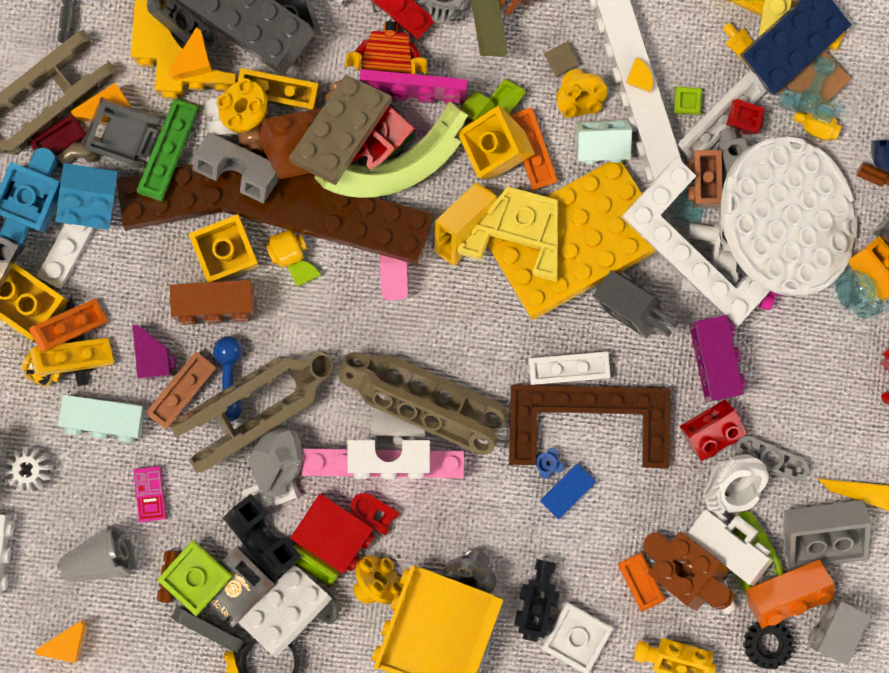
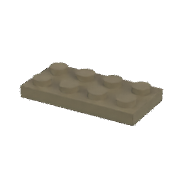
(340, 129)

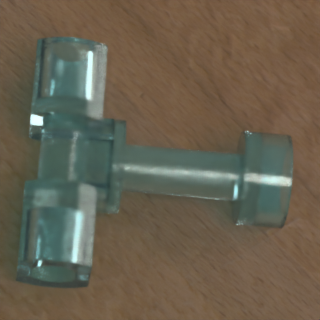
(810, 99)

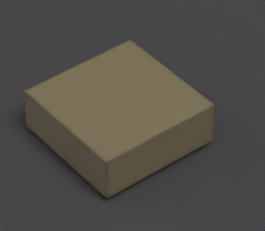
(561, 59)

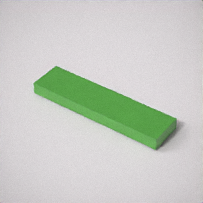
(168, 150)

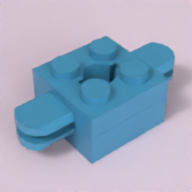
(29, 196)

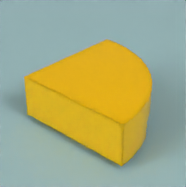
(640, 76)
(231, 661)

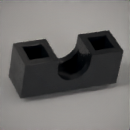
(249, 525)

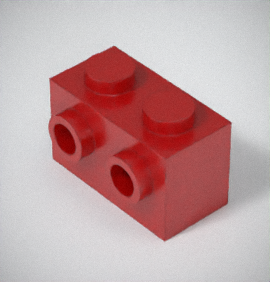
(713, 430)

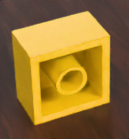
(224, 249)

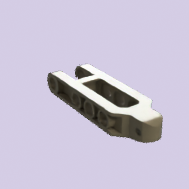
(40, 73)
(306, 373)
(461, 416)

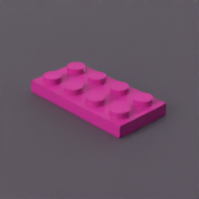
(415, 86)

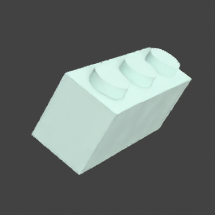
(101, 418)

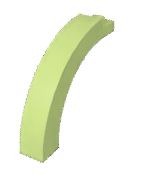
(408, 167)

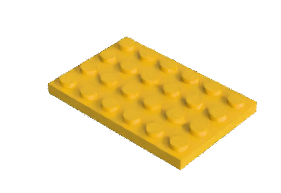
(590, 241)

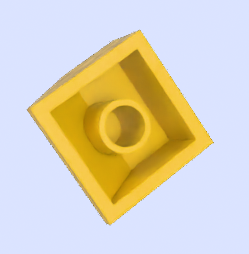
(495, 143)

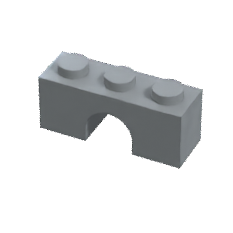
(219, 155)

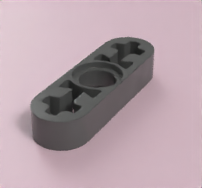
(169, 21)
(208, 629)

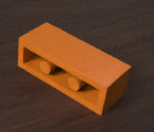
(790, 594)

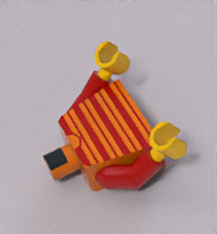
(387, 52)

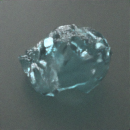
(859, 294)

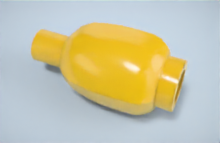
(817, 128)

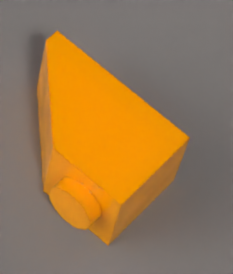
(86, 110)

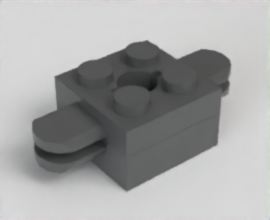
(632, 305)

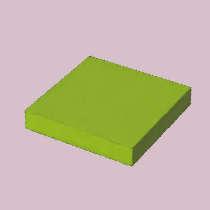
(194, 577)

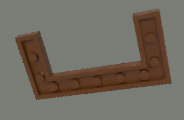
(648, 402)

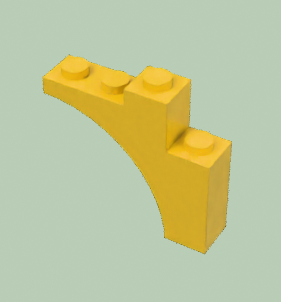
(156, 45)

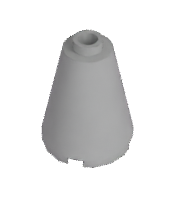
(99, 557)

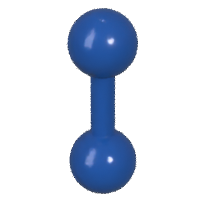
(229, 352)

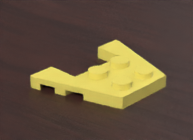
(522, 220)

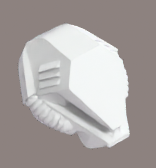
(735, 484)

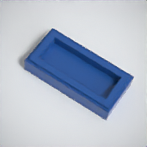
(567, 491)

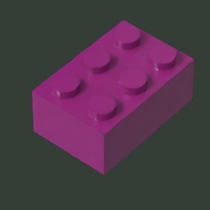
(717, 358)

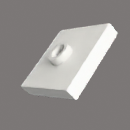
(577, 638)

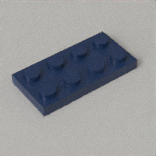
(794, 42)

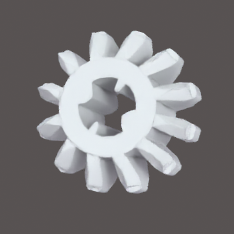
(19, 468)

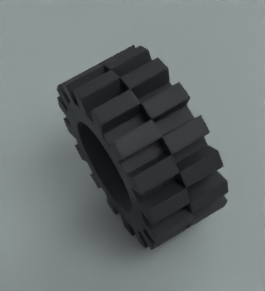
(768, 661)

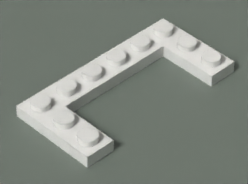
(647, 221)

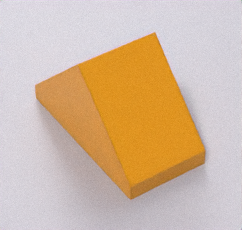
(192, 59)
(66, 645)

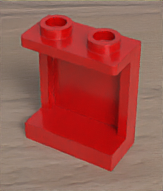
(333, 534)

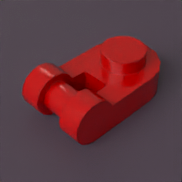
(365, 506)

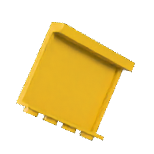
(436, 626)

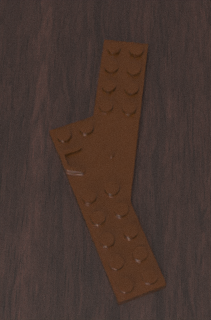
(293, 204)

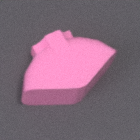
(393, 278)

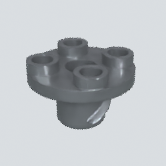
(472, 570)

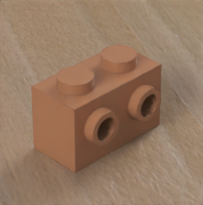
(707, 185)

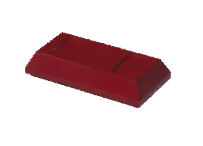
(59, 135)

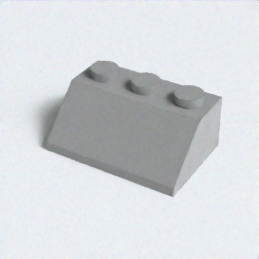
(827, 533)

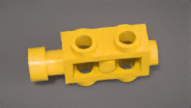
(675, 657)

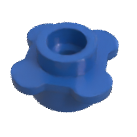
(541, 463)

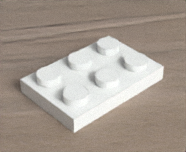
(285, 611)

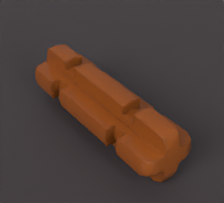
(163, 594)

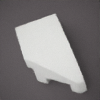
(291, 493)

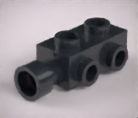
(538, 608)

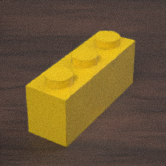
(285, 90)

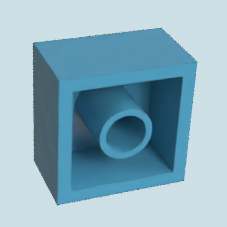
(86, 196)

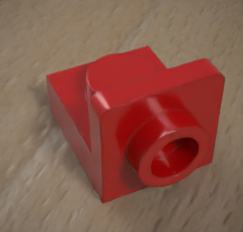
(745, 117)

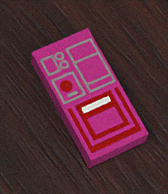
(149, 494)

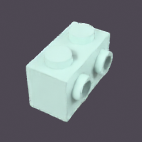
(603, 141)

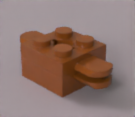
(688, 571)

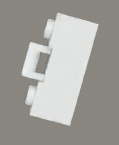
(739, 556)

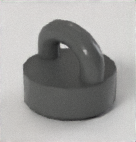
(330, 611)

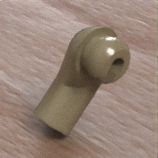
(76, 150)

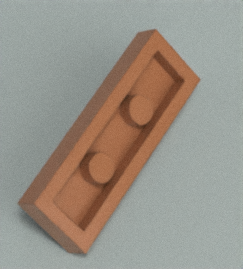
(181, 390)

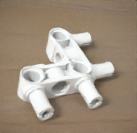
(721, 254)

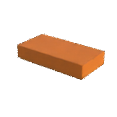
(642, 586)

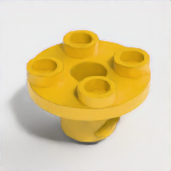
(581, 93)
(242, 106)
(376, 580)

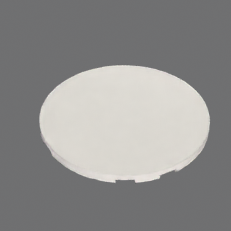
(788, 216)

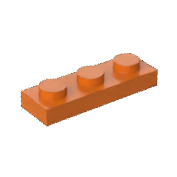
(539, 166)
(68, 325)

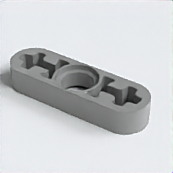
(792, 459)

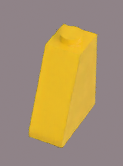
(459, 219)

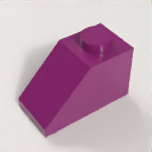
(151, 356)

